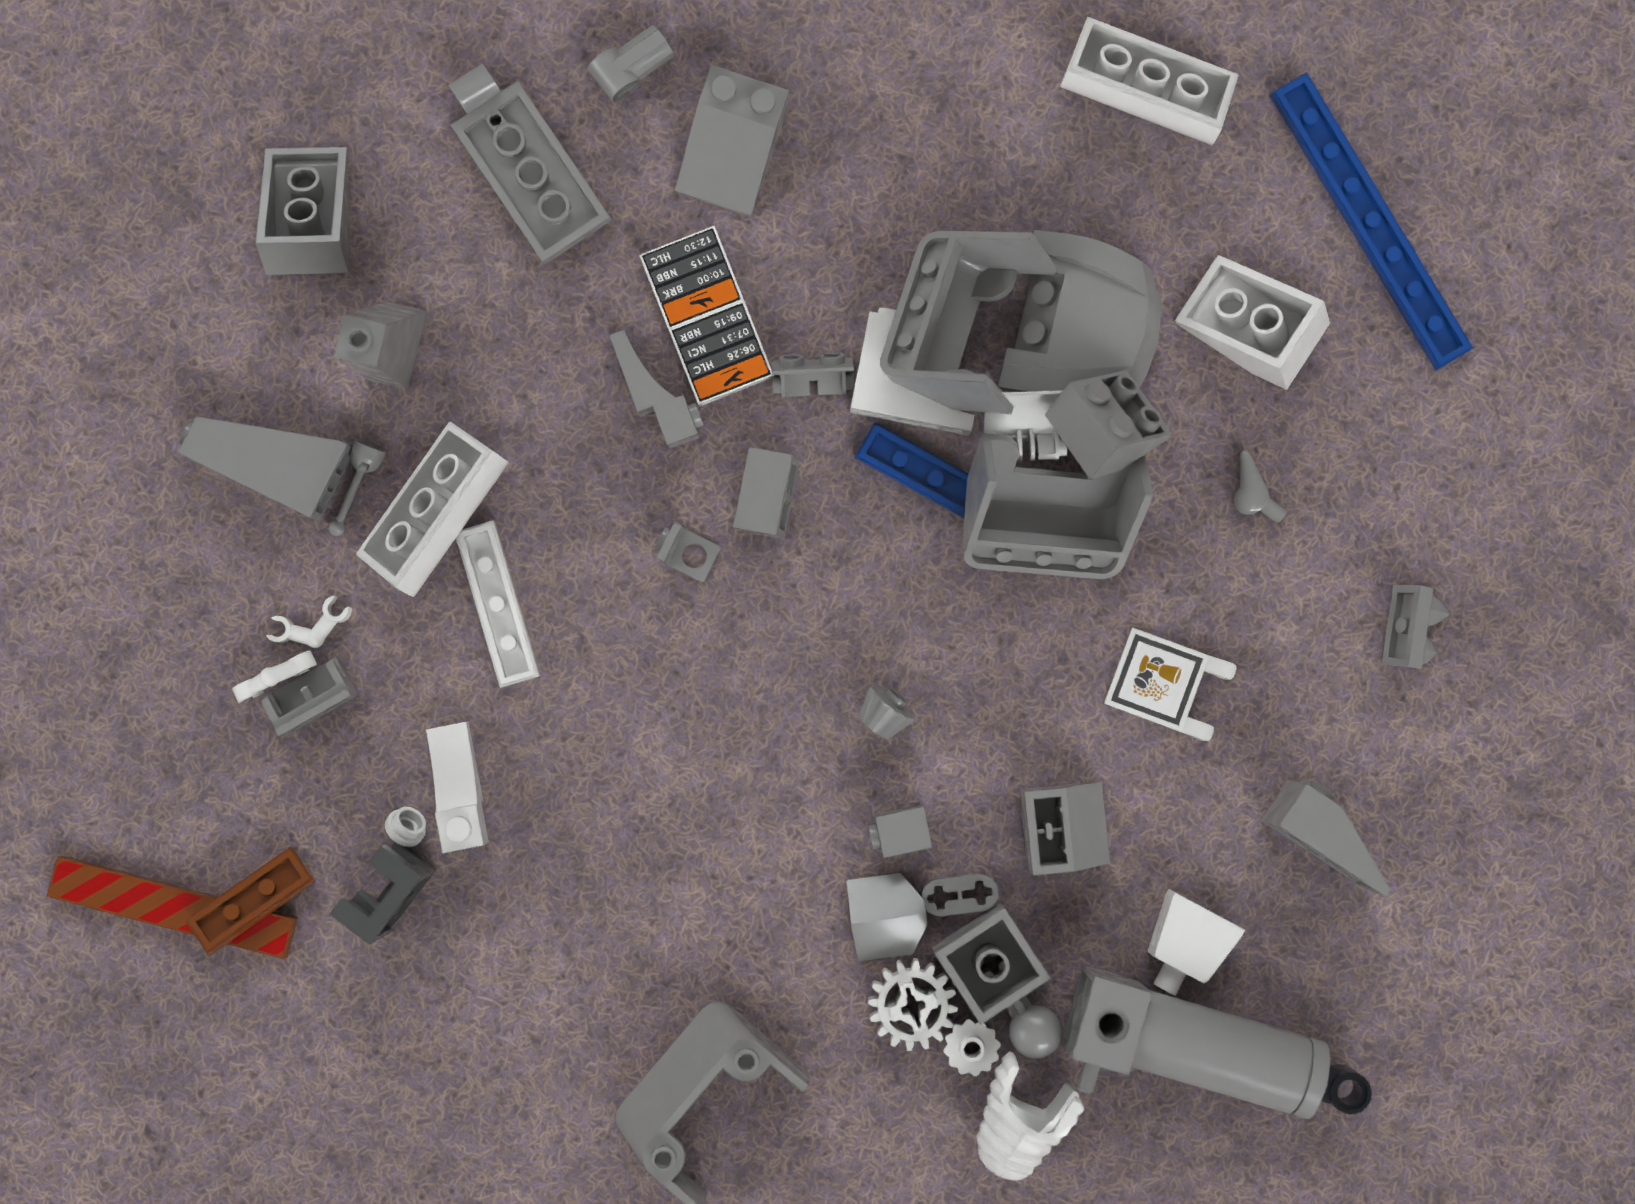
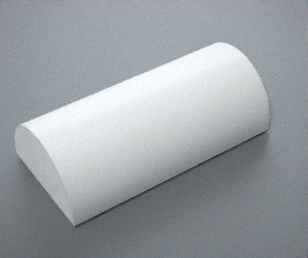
(1150, 81)
(431, 509)

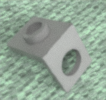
(673, 543)

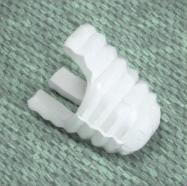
(1015, 1132)

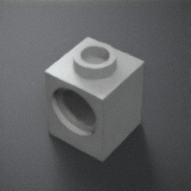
(900, 831)

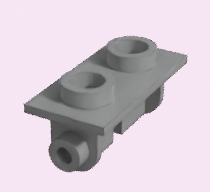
(827, 371)

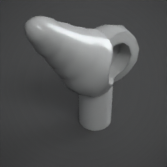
(1253, 492)

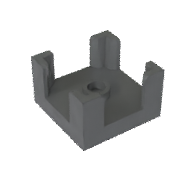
(375, 918)

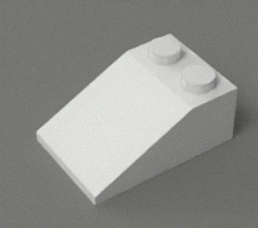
(1255, 320)

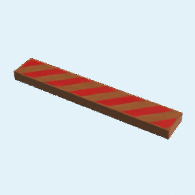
(157, 903)

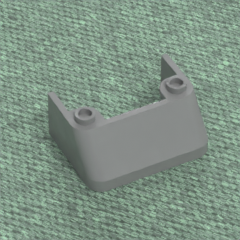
(939, 307)
(710, 1042)

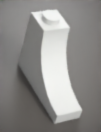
(883, 399)

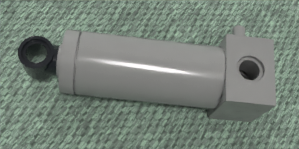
(1202, 1048)

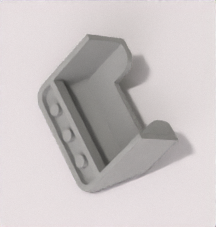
(1050, 517)

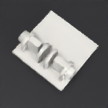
(1029, 425)

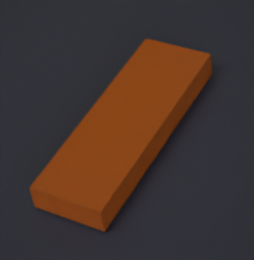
(250, 901)

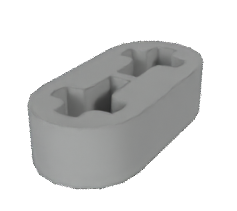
(960, 904)

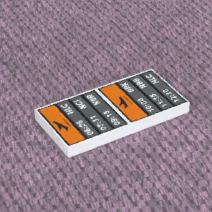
(706, 316)

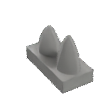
(1410, 614)

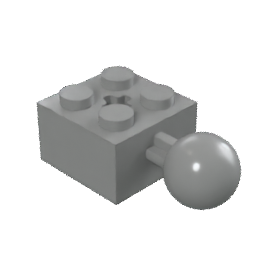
(1033, 1028)

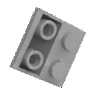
(1107, 423)
(1064, 828)

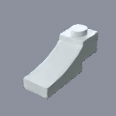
(456, 788)

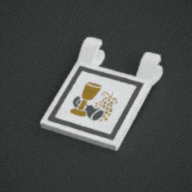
(1161, 680)

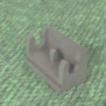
(766, 493)
(309, 697)

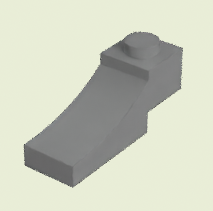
(675, 416)

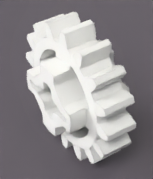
(893, 1012)

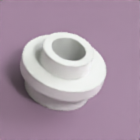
(406, 826)

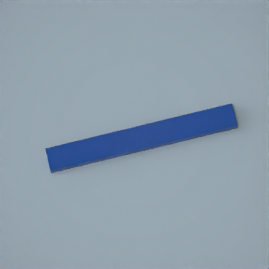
(1371, 221)

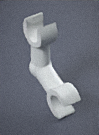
(316, 636)
(272, 675)

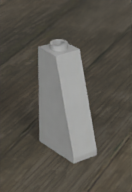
(382, 342)
(276, 463)

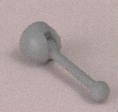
(364, 459)

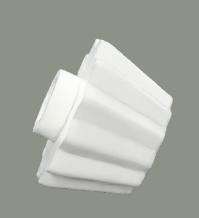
(974, 1062)

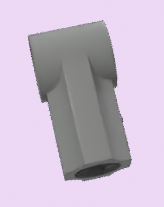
(624, 67)

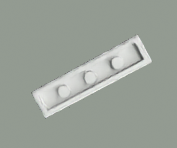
(497, 604)

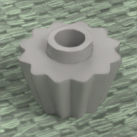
(885, 711)

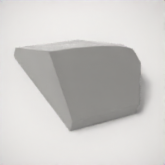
(885, 916)

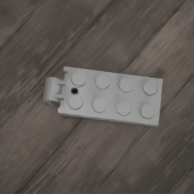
(525, 165)

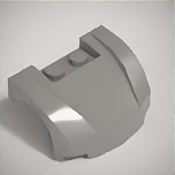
(1084, 320)

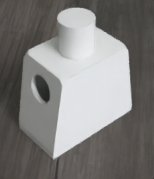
(1190, 941)

